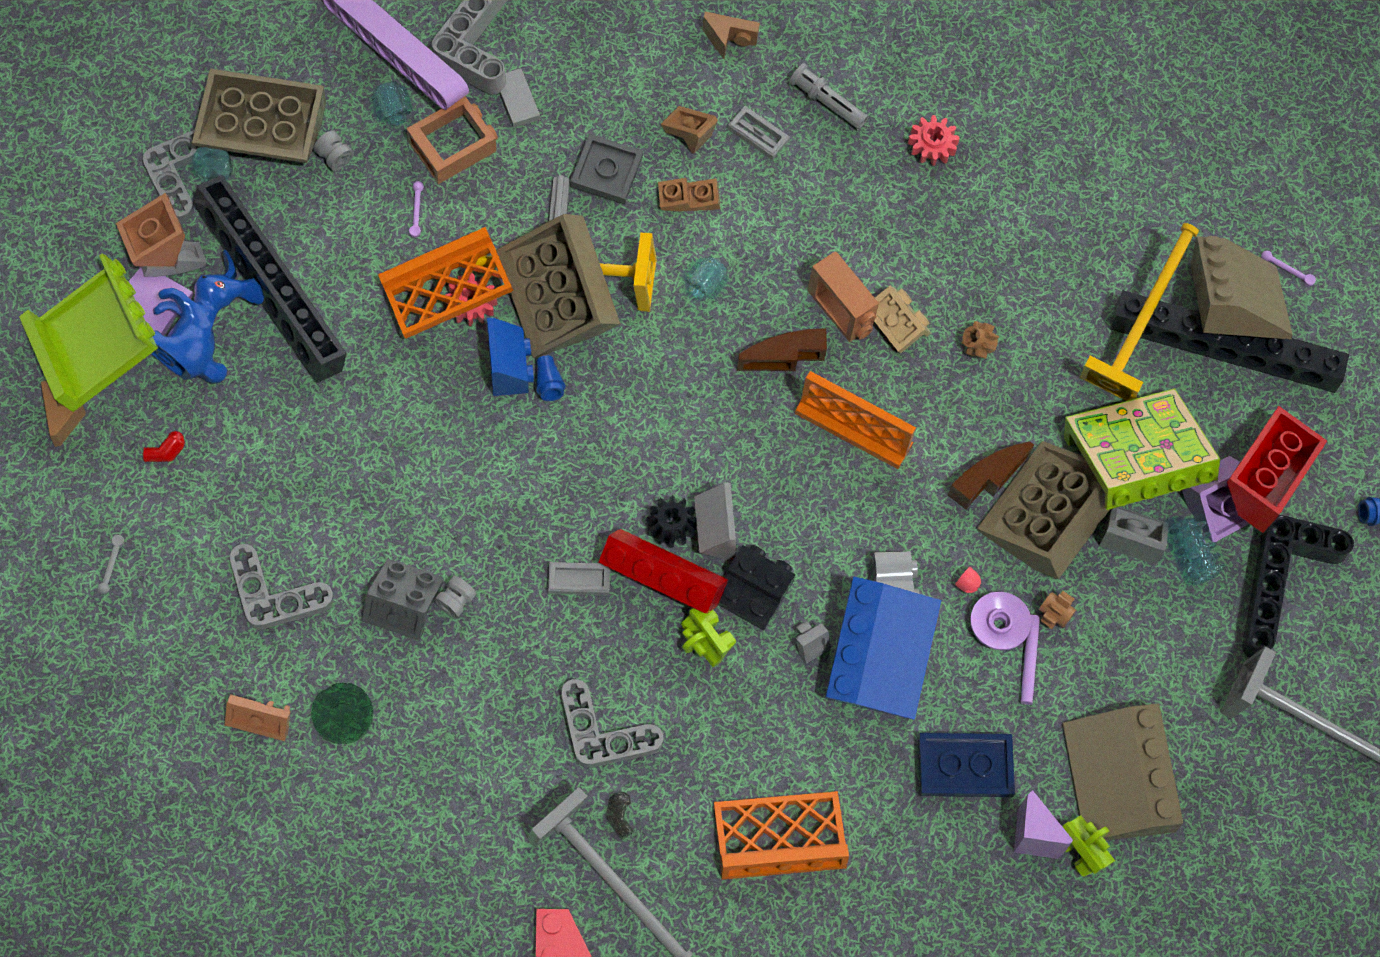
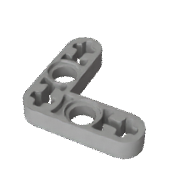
(167, 170)
(262, 599)
(592, 737)

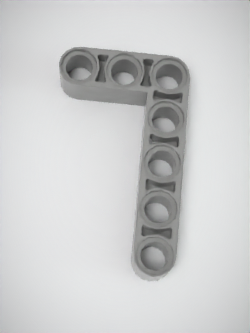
(462, 48)

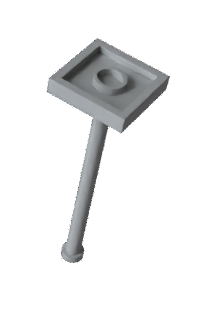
(1250, 684)
(559, 821)

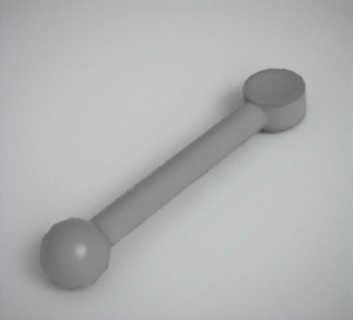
(117, 541)

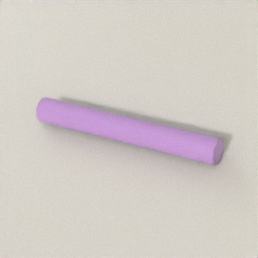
(1030, 662)

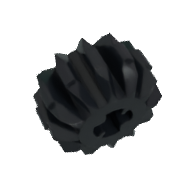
(669, 510)

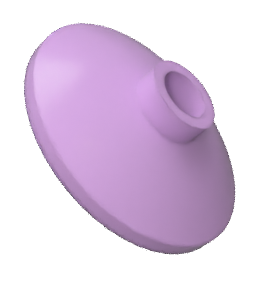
(1001, 607)

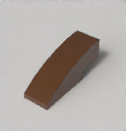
(784, 351)
(989, 474)

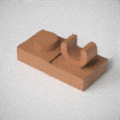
(257, 717)

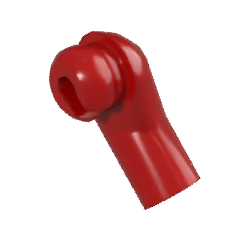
(167, 451)

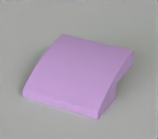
(147, 295)

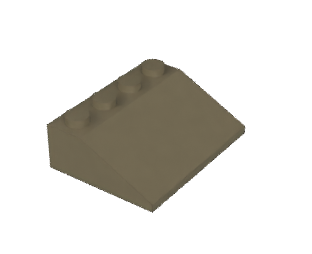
(260, 115)
(558, 285)
(1237, 291)
(1047, 510)
(1123, 772)

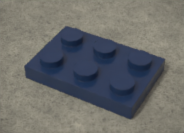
(966, 765)

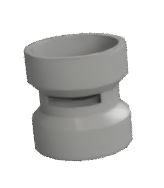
(333, 150)
(455, 597)

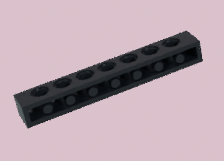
(282, 293)
(1278, 357)

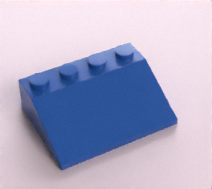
(883, 648)

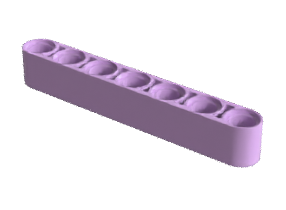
(401, 50)

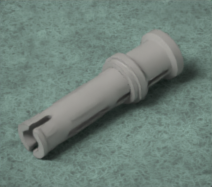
(818, 89)

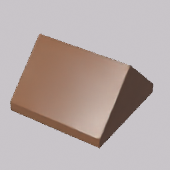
(153, 234)

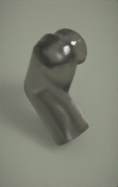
(615, 814)

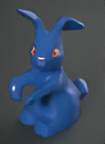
(191, 341)

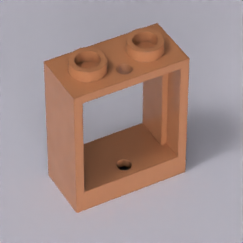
(444, 169)
(843, 297)

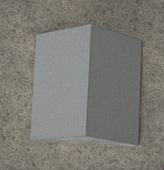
(716, 522)
(1135, 535)

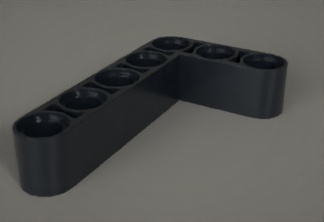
(1276, 574)

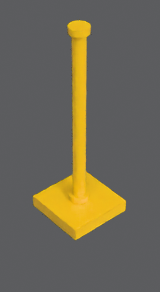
(641, 272)
(1112, 377)

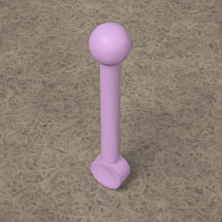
(414, 230)
(1308, 279)

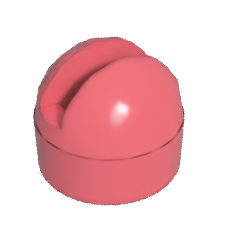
(969, 581)

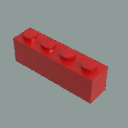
(663, 571)

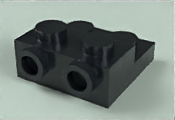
(755, 586)

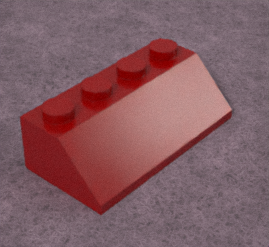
(1273, 468)

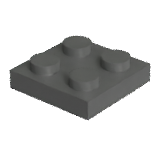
(606, 168)

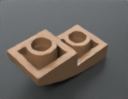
(692, 196)

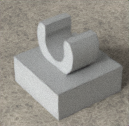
(812, 641)

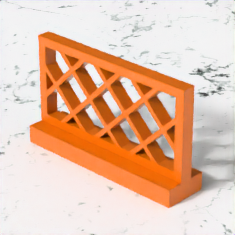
(438, 265)
(855, 421)
(790, 858)

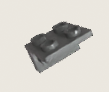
(401, 598)

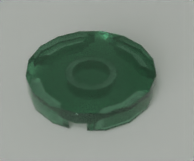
(342, 725)

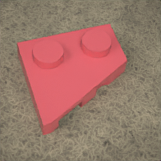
(558, 935)

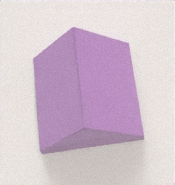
(1039, 831)

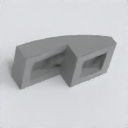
(189, 259)

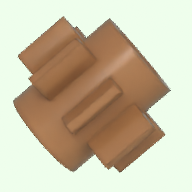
(980, 339)
(1057, 609)

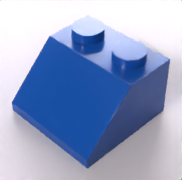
(508, 358)

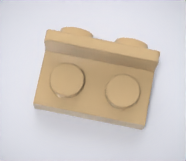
(899, 320)

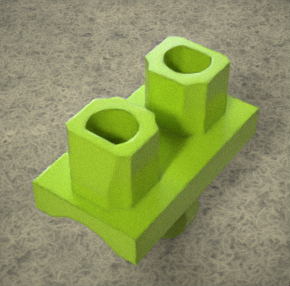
(704, 638)
(1090, 845)

